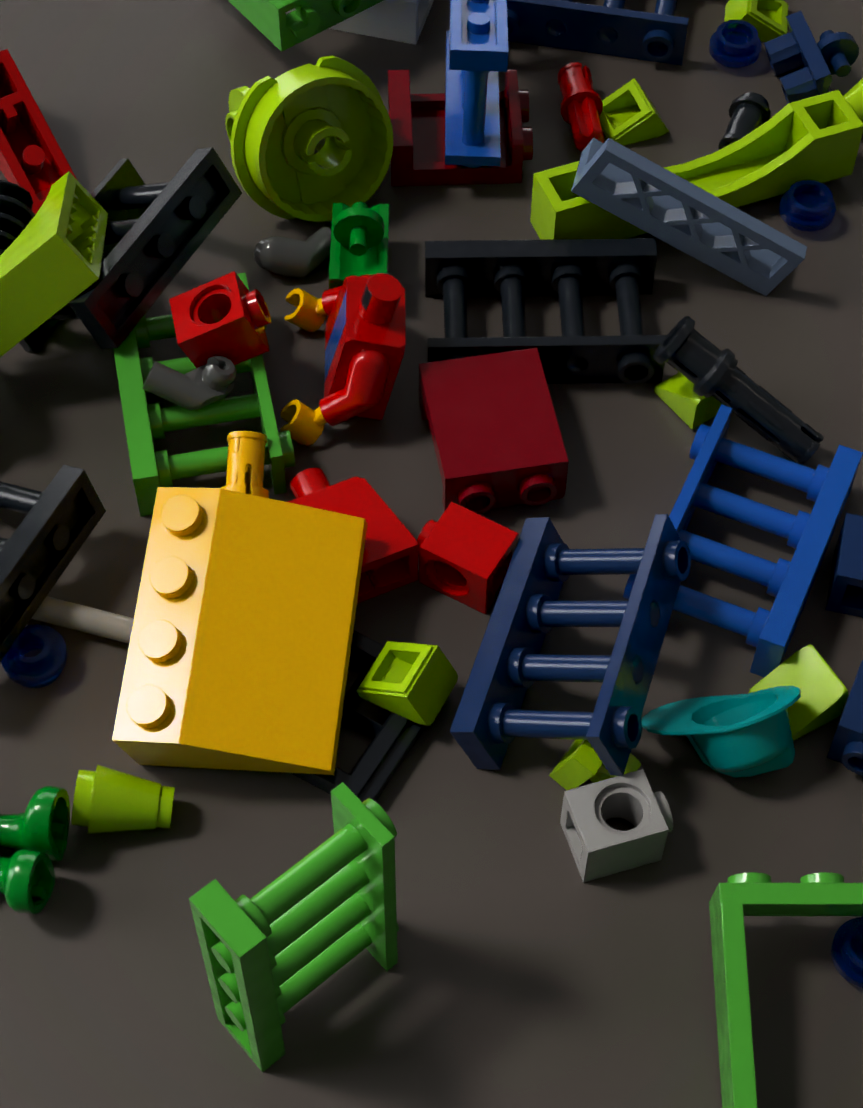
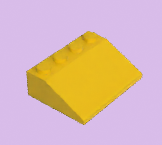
(241, 634)

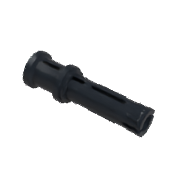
(718, 376)

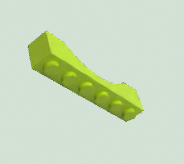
(801, 142)

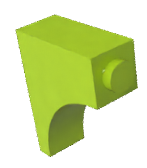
(50, 260)

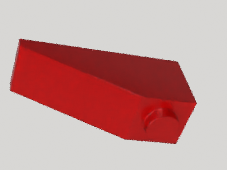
(26, 142)

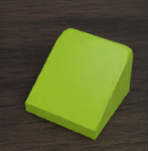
(764, 15)
(630, 115)
(685, 403)
(410, 681)
(821, 690)

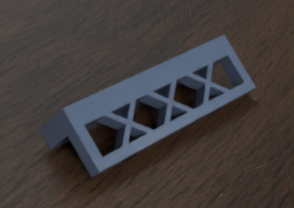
(685, 216)

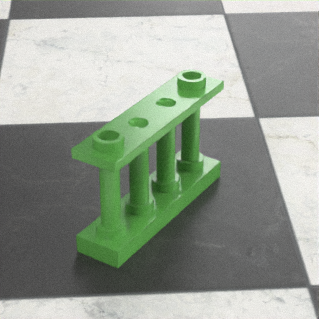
(149, 422)
(301, 926)

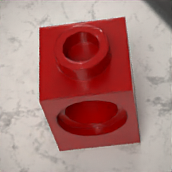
(221, 321)
(465, 556)

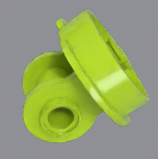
(308, 108)

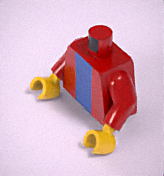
(361, 351)

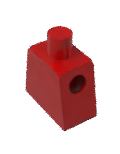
(389, 548)

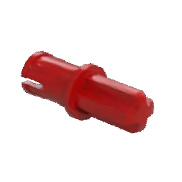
(580, 104)

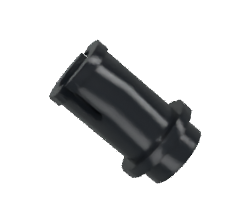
(746, 115)

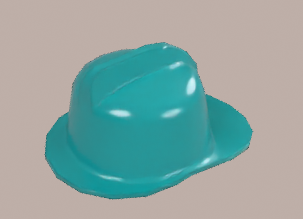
(733, 732)

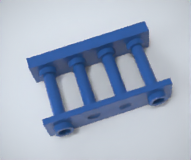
(474, 58)
(806, 533)

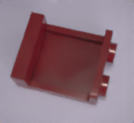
(420, 137)
(494, 430)

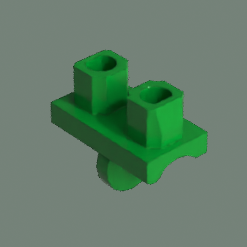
(358, 241)

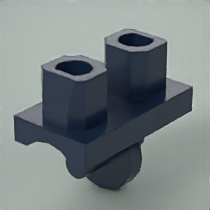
(819, 60)

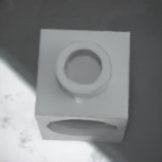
(607, 851)

